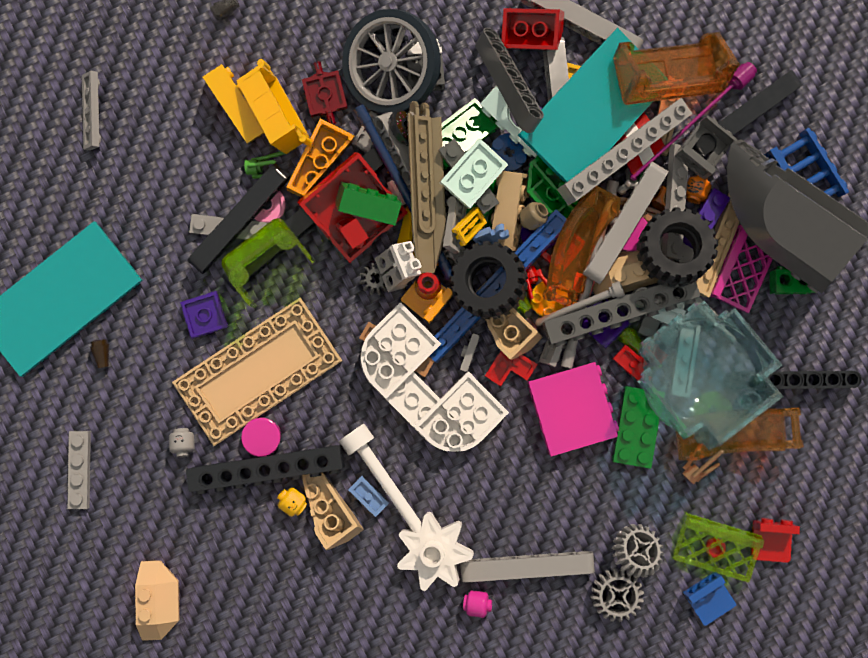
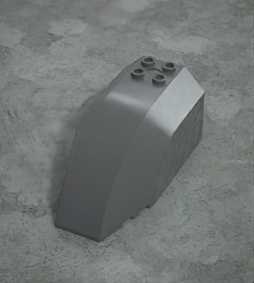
(792, 217)

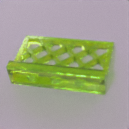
(722, 531)

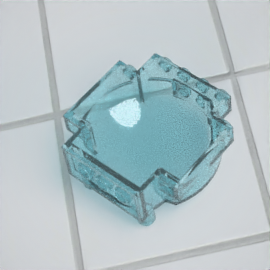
(708, 374)

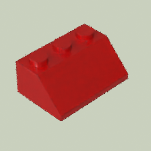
(532, 28)

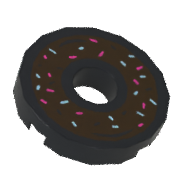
(399, 125)

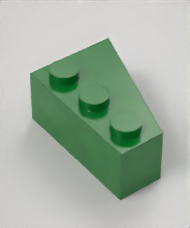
(367, 203)

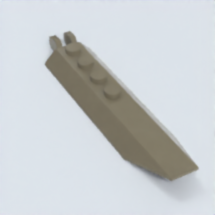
(425, 189)

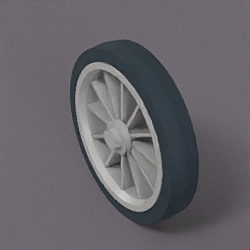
(390, 60)

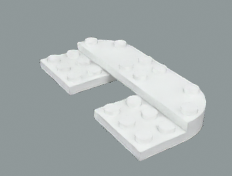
(389, 363)

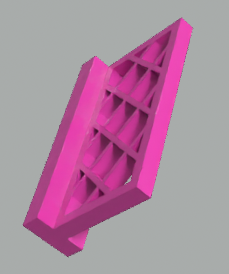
(731, 259)

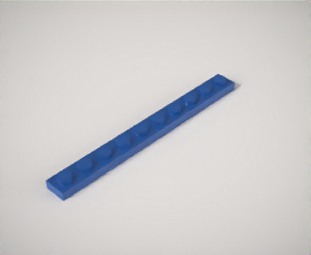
(528, 254)

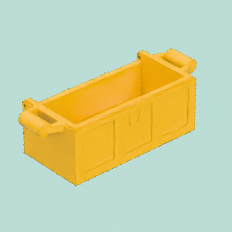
(273, 108)

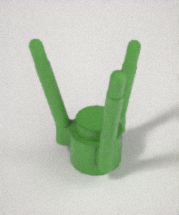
(255, 166)

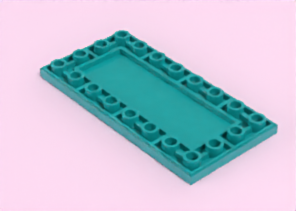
(584, 114)
(62, 297)

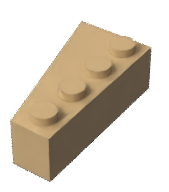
(511, 197)

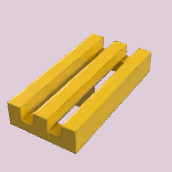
(460, 229)

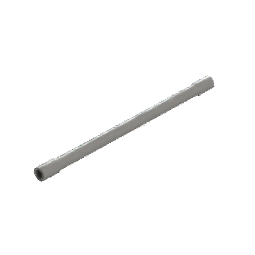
(570, 351)

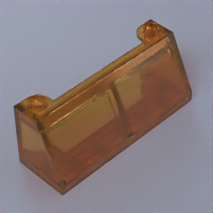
(674, 70)

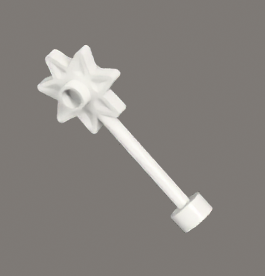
(432, 548)

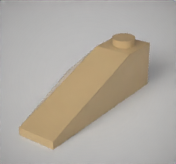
(513, 334)
(330, 513)

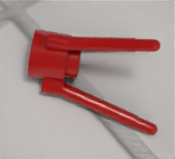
(533, 276)

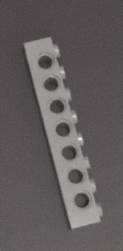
(624, 151)

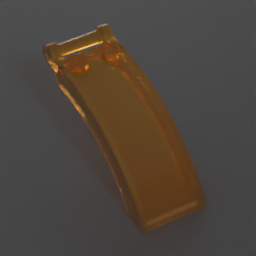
(577, 243)
(762, 434)

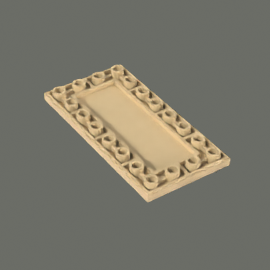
(257, 371)

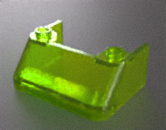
(272, 233)

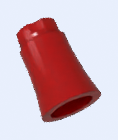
(427, 293)

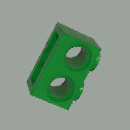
(791, 285)

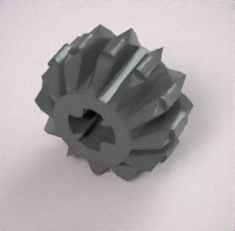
(368, 280)

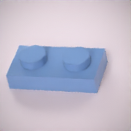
(368, 496)

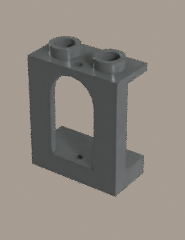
(696, 162)

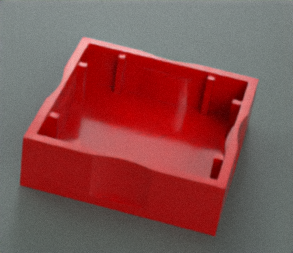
(321, 207)

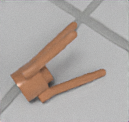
(695, 474)

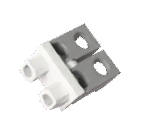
(400, 265)

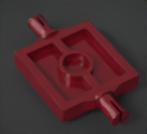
(324, 93)

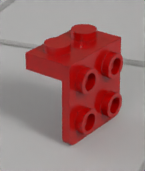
(776, 537)

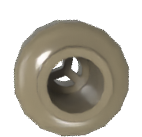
(533, 216)

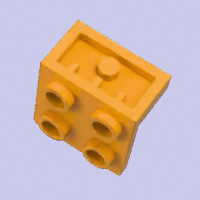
(426, 308)

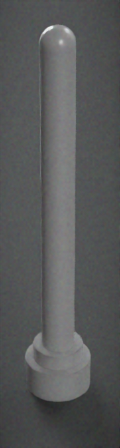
(615, 290)

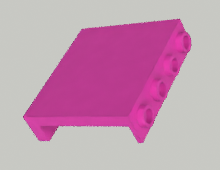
(573, 409)

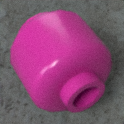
(477, 604)

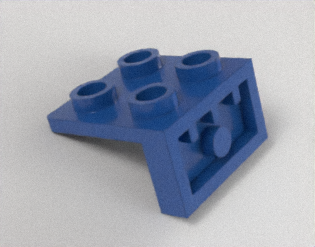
(710, 598)

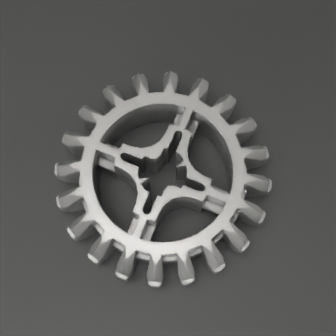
(648, 562)
(611, 600)

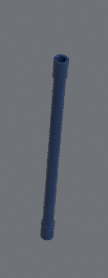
(366, 121)

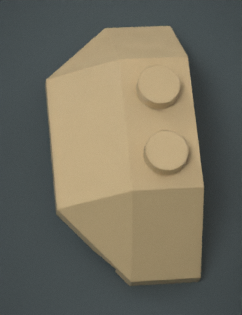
(627, 271)
(156, 600)

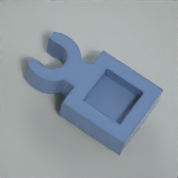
(491, 235)

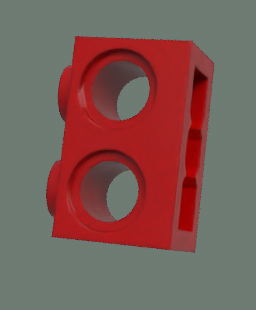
(352, 232)

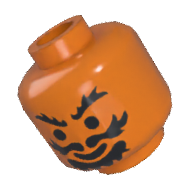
(697, 189)

